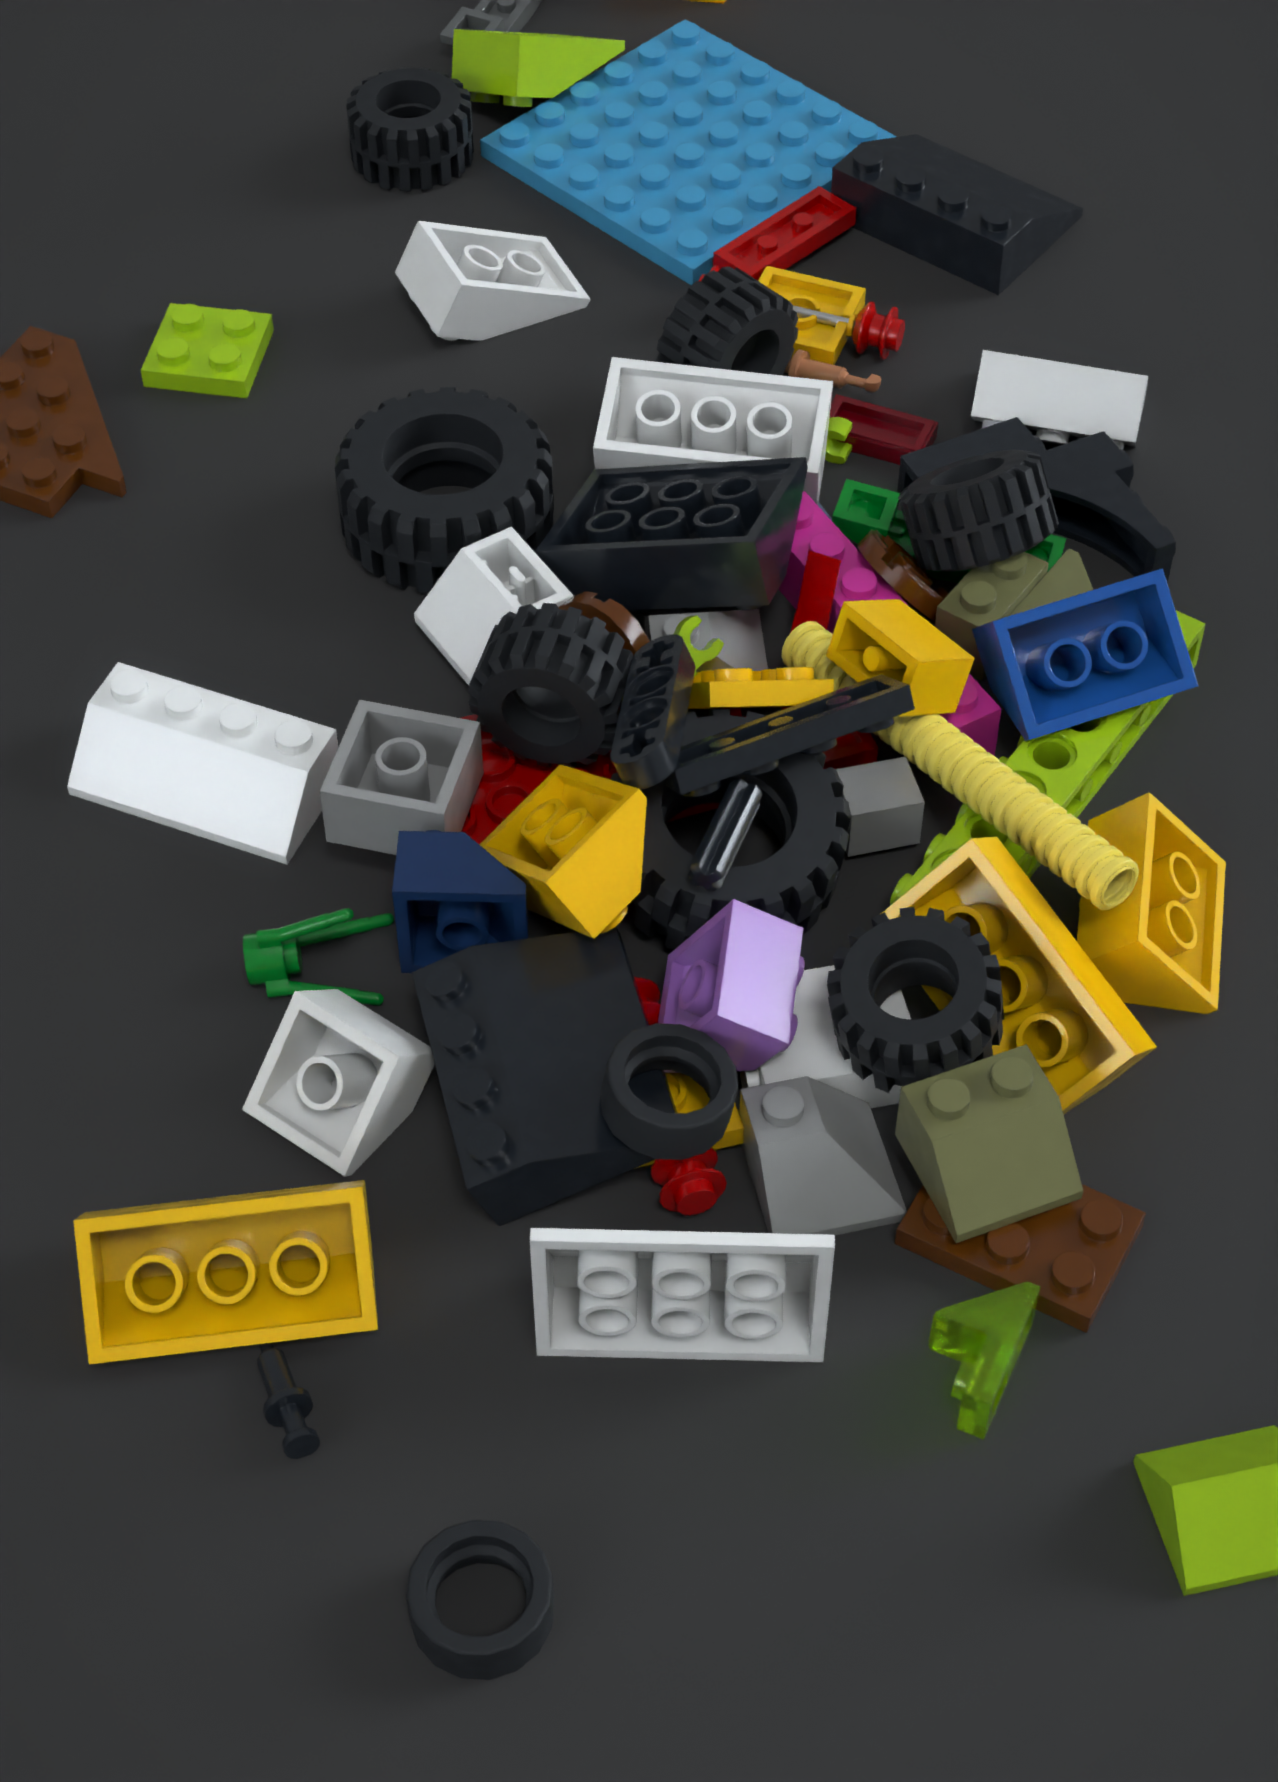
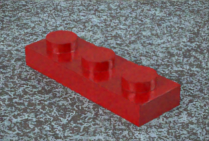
(788, 234)

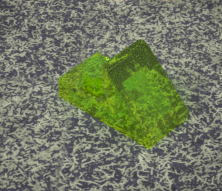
(987, 1339)

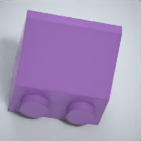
(737, 983)

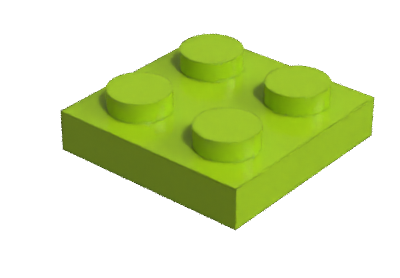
(207, 350)

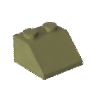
(989, 1143)

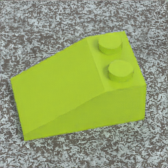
(525, 63)

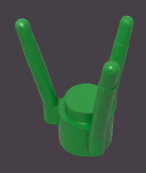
(276, 952)

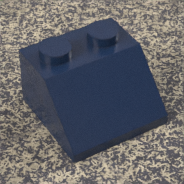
(452, 897)

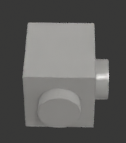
(882, 805)

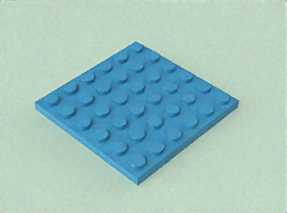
(680, 146)

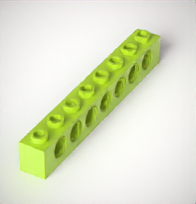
(1063, 766)

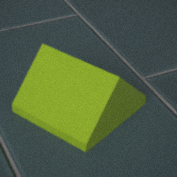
(1216, 1507)

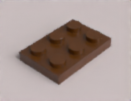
(1064, 1250)

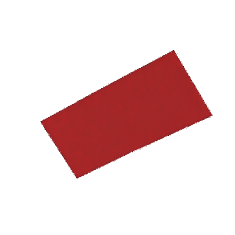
(817, 590)

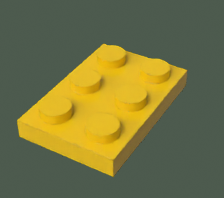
(756, 688)

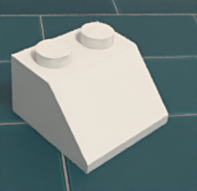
(338, 1078)

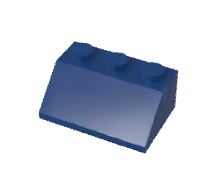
(1086, 655)

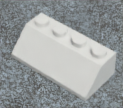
(710, 415)
(202, 762)

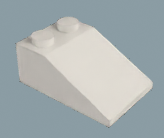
(485, 280)

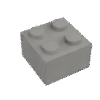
(400, 775)

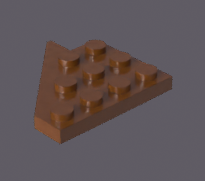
(51, 426)

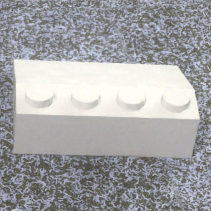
(681, 1294)

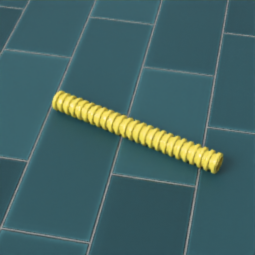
(988, 787)

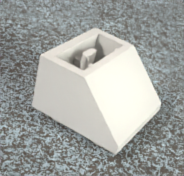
(480, 589)

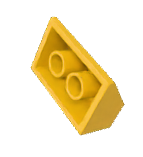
(576, 849)
(1168, 932)

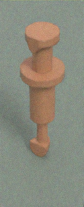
(804, 367)

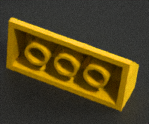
(1049, 983)
(226, 1271)

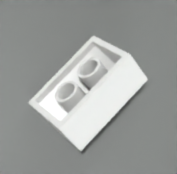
(1059, 398)

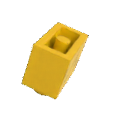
(900, 644)

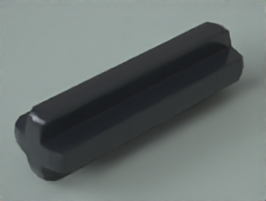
(725, 835)

